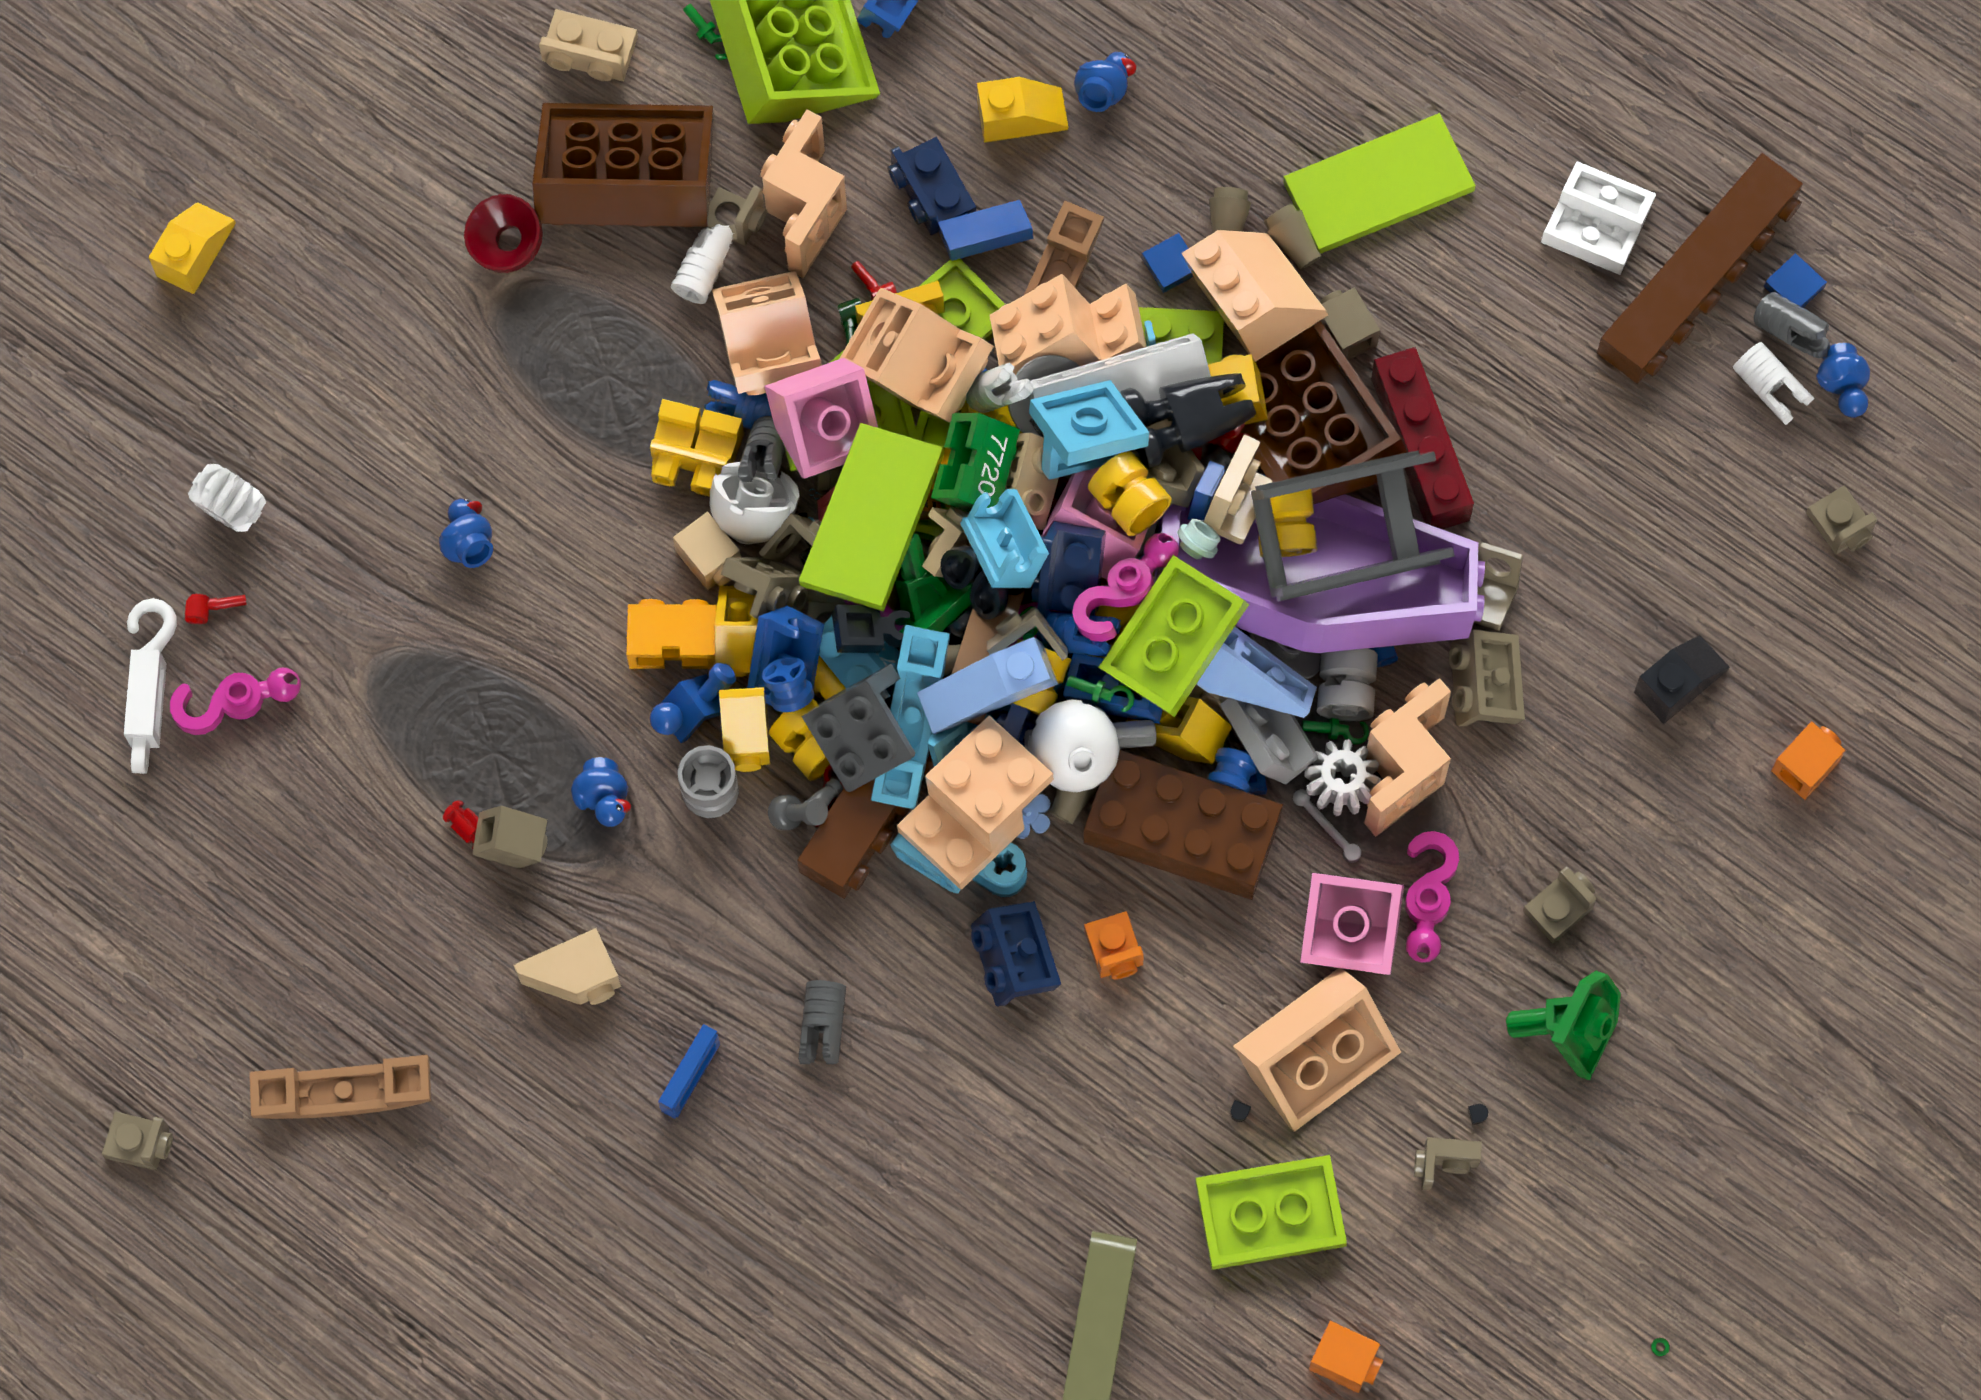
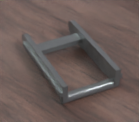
(1396, 513)

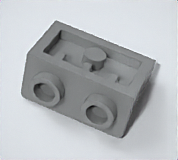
(1271, 739)

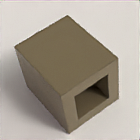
(1350, 323)
(510, 837)

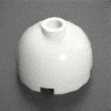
(751, 509)
(1075, 745)

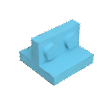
(1085, 428)

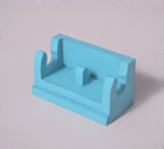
(1005, 540)

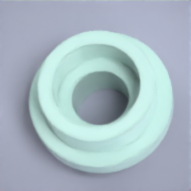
(1198, 539)

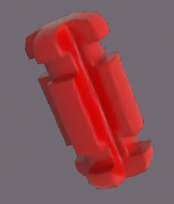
(463, 821)

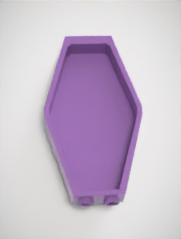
(1380, 612)

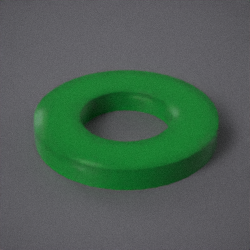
(1660, 1353)

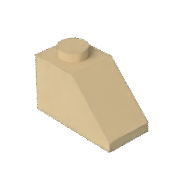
(572, 970)

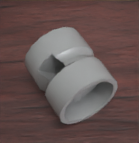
(1346, 684)
(708, 781)

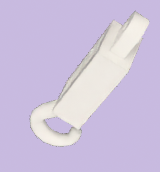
(147, 684)

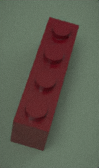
(1417, 420)

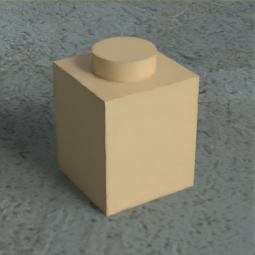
(705, 550)

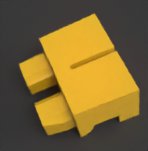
(693, 444)

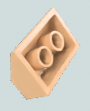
(1253, 289)
(1318, 1048)

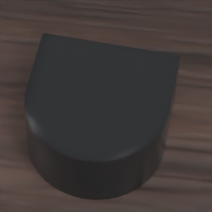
(1239, 1111)
(1478, 1113)

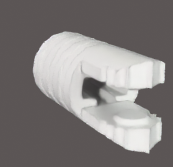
(702, 264)
(1766, 375)
(997, 389)

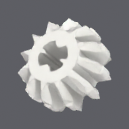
(227, 497)
(1334, 789)

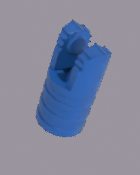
(744, 405)
(1075, 642)

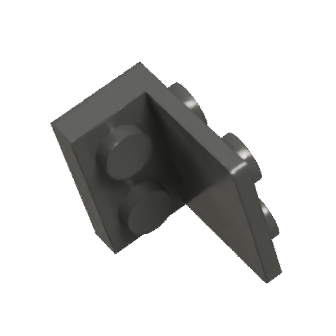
(860, 730)

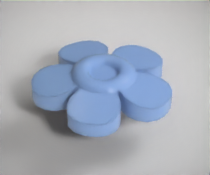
(1034, 815)

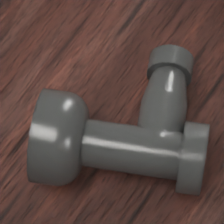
(788, 812)

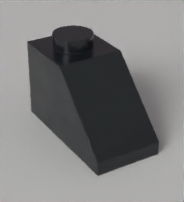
(1679, 677)

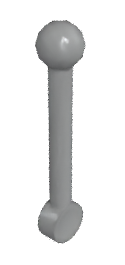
(1351, 851)

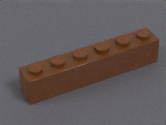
(1700, 269)

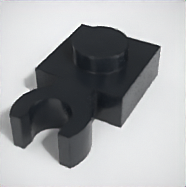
(864, 630)

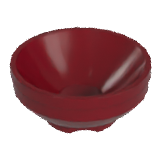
(490, 220)

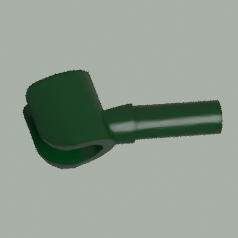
(848, 317)

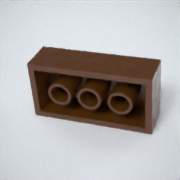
(1183, 824)

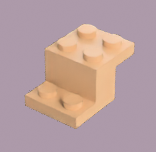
(803, 192)
(1062, 323)
(766, 331)
(917, 354)
(1407, 755)
(975, 802)

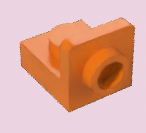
(1114, 946)

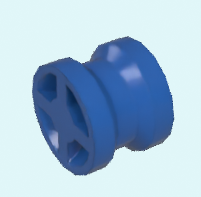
(788, 684)
(1233, 769)

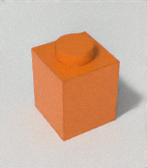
(1809, 759)
(1346, 1357)

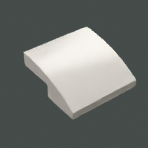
(1598, 218)

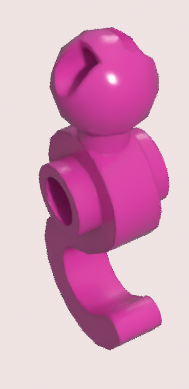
(1127, 586)
(237, 696)
(1428, 897)

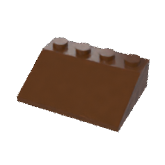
(623, 164)
(1318, 415)

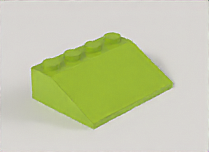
(794, 56)

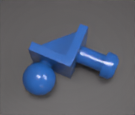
(692, 703)

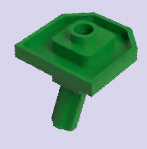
(925, 596)
(1576, 1023)

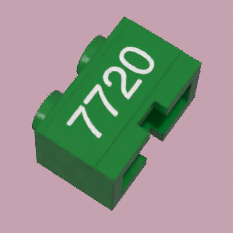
(977, 460)

